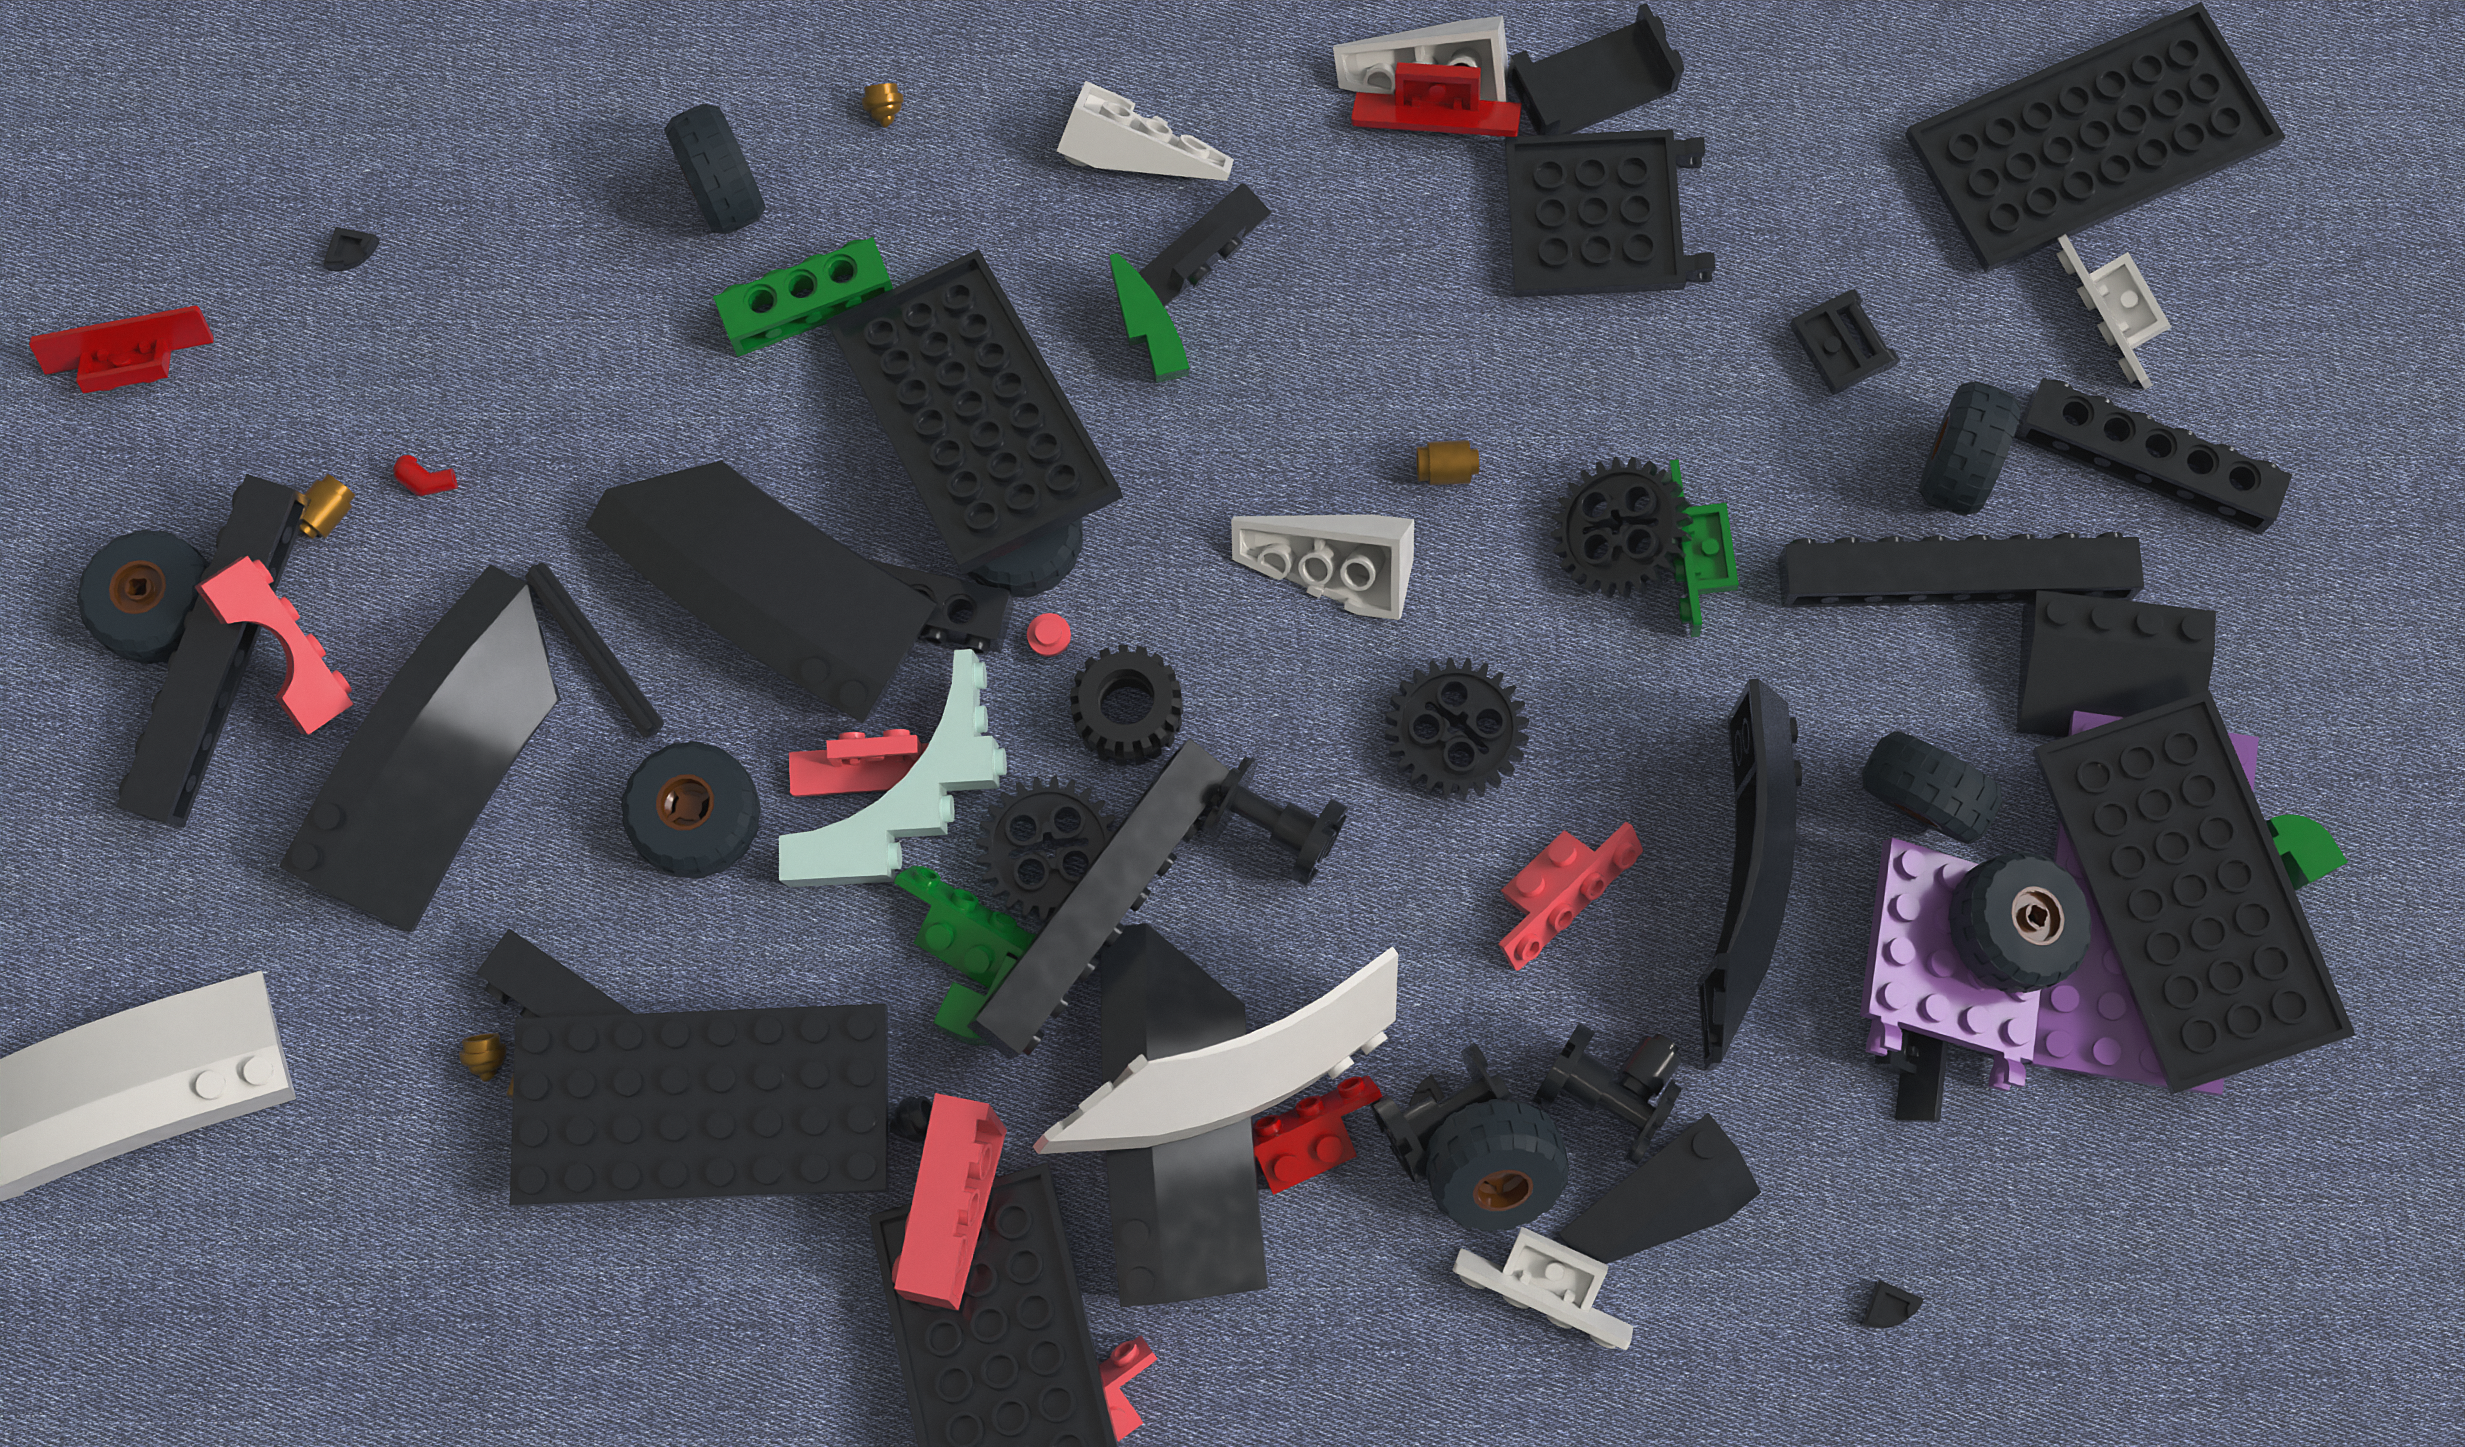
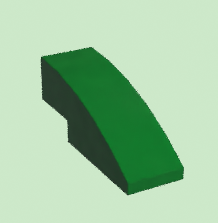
(1148, 322)

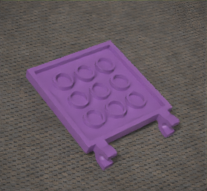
(1918, 975)

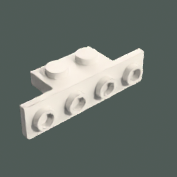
(2123, 301)
(1551, 1281)

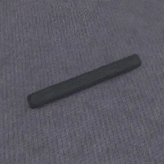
(594, 650)

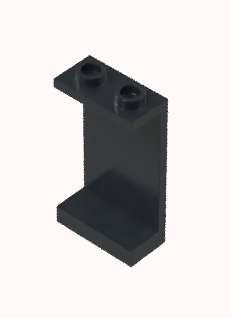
(1597, 77)

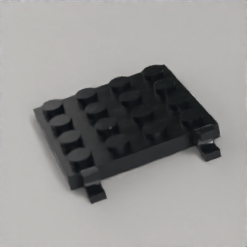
(1600, 213)

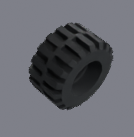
(1121, 671)

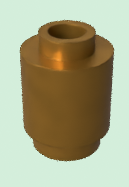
(1447, 462)
(327, 507)

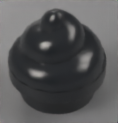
(912, 1118)

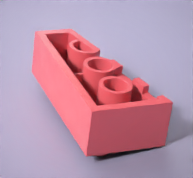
(949, 1201)

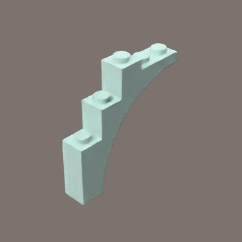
(918, 805)

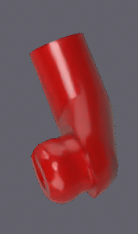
(419, 480)

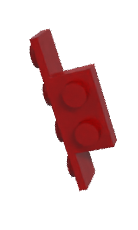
(1437, 101)
(122, 349)
(1310, 1135)

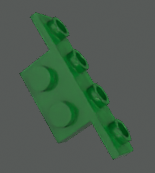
(1708, 559)
(961, 928)

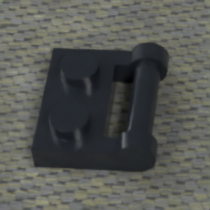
(1833, 347)

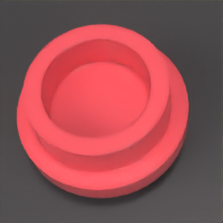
(1048, 635)

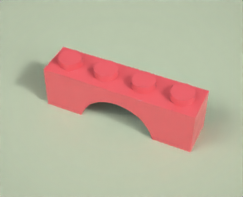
(309, 690)

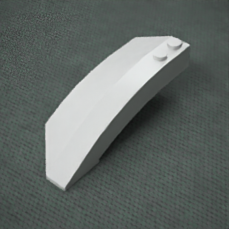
(1236, 1078)
(138, 1080)

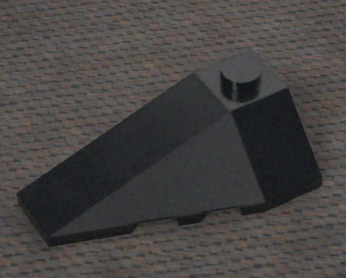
(1675, 1193)

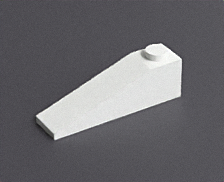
(1481, 42)
(1113, 137)
(1343, 557)

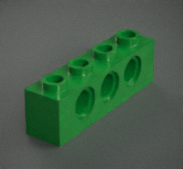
(794, 315)

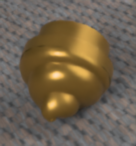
(880, 104)
(483, 1054)

